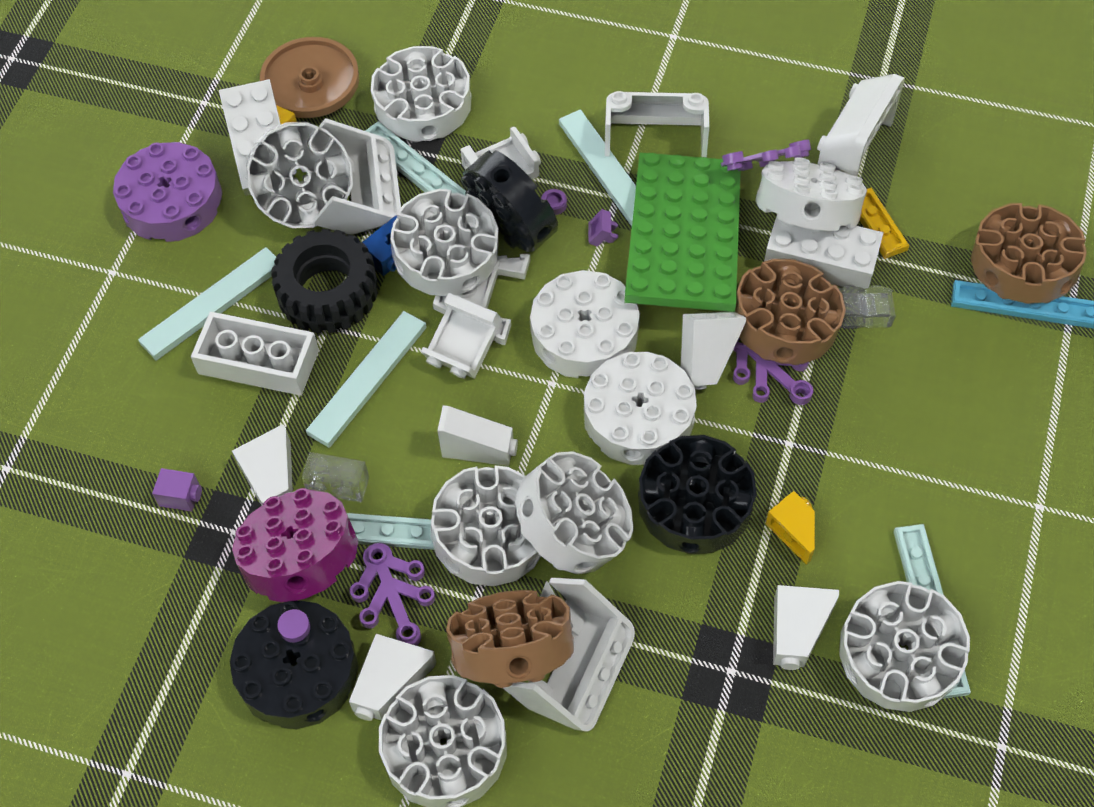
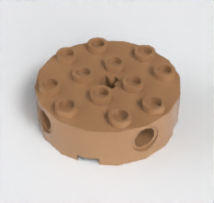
(1028, 253)
(789, 311)
(510, 637)

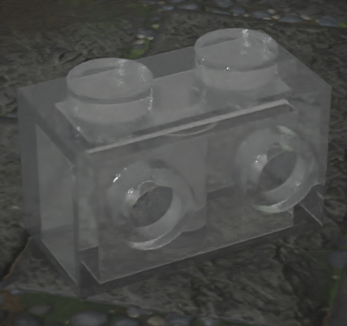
(336, 475)

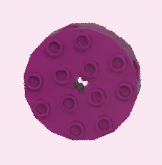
(295, 545)

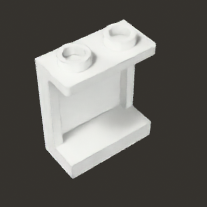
(514, 147)
(462, 337)

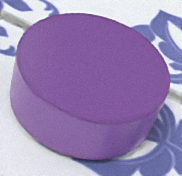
(556, 199)
(293, 625)

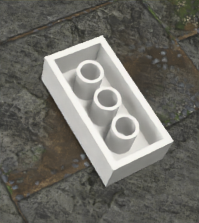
(248, 114)
(842, 255)
(255, 353)

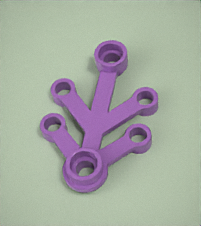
(737, 161)
(764, 366)
(390, 589)

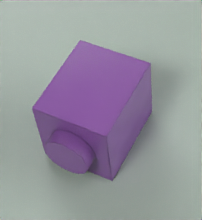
(177, 489)

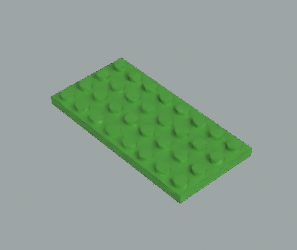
(684, 233)

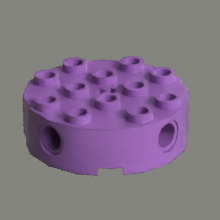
(167, 191)

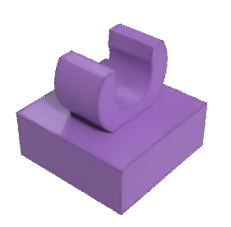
(601, 228)

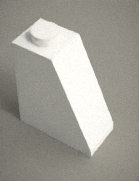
(708, 345)
(474, 438)
(267, 463)
(798, 622)
(385, 673)

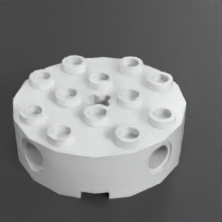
(421, 93)
(276, 160)
(811, 194)
(444, 242)
(582, 322)
(638, 405)
(573, 513)
(479, 528)
(913, 618)
(450, 772)

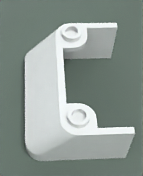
(869, 106)
(657, 109)
(375, 182)
(585, 680)

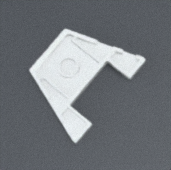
(481, 294)

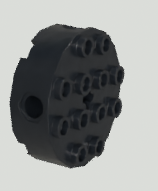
(511, 197)
(696, 494)
(298, 693)

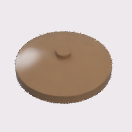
(311, 76)

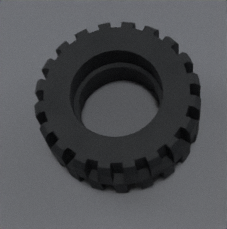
(317, 254)

